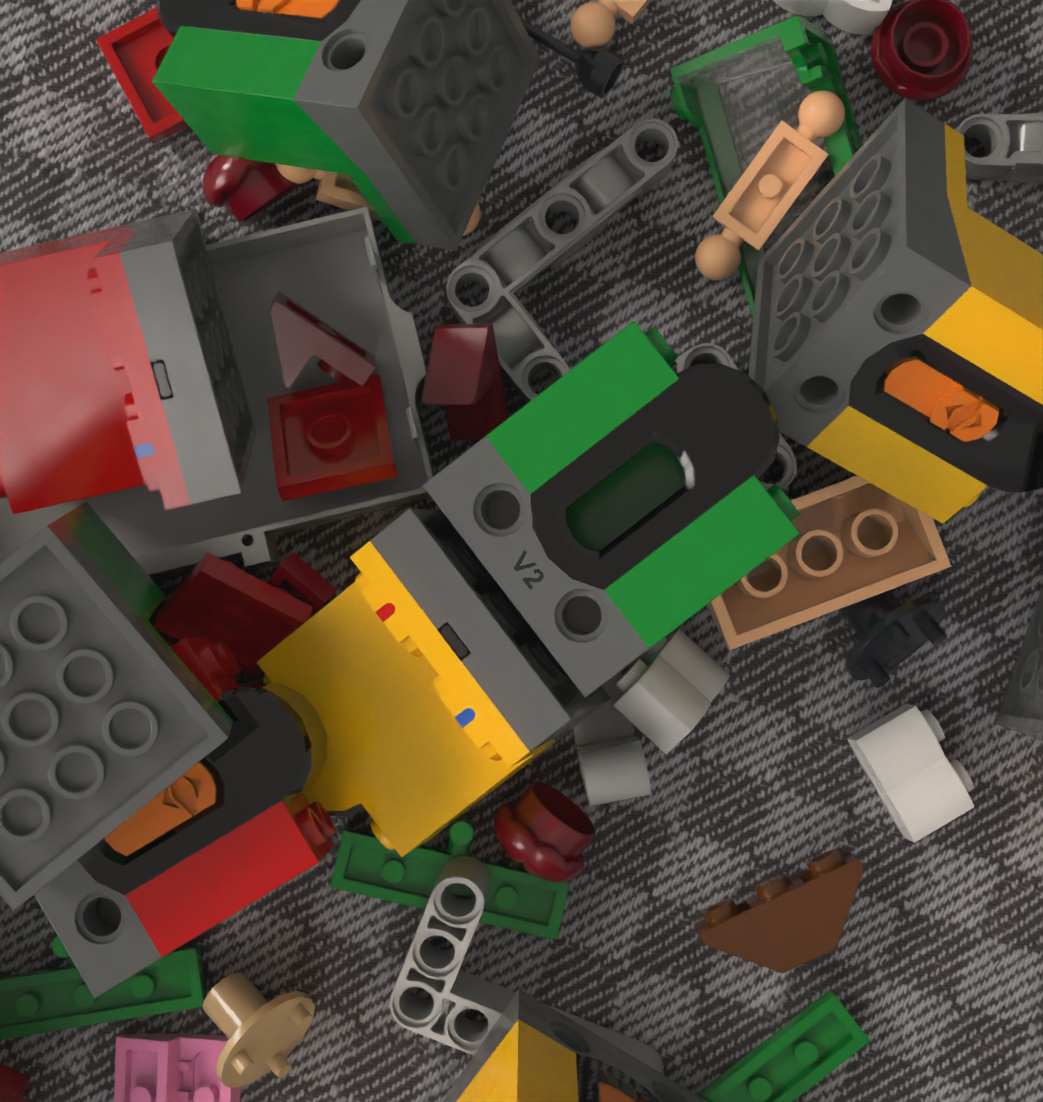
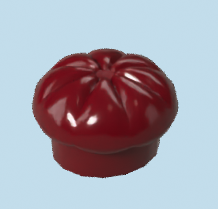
(922, 49)
(243, 185)
(545, 833)

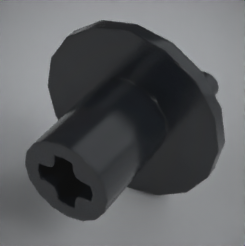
(890, 633)

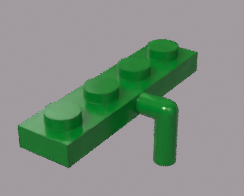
(514, 895)
(61, 999)
(792, 1056)

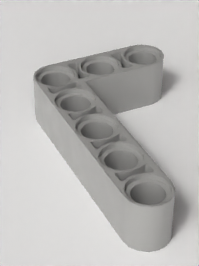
(610, 754)
(457, 990)

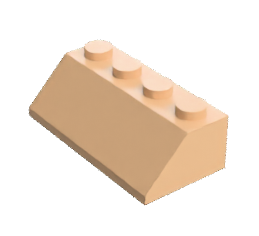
(847, 550)

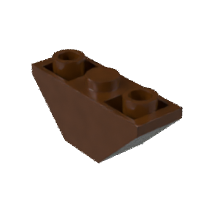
(787, 918)

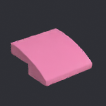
(170, 1068)

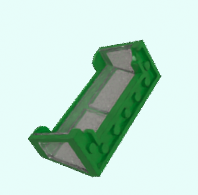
(743, 95)

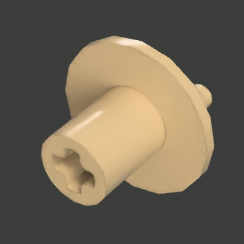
(257, 1029)

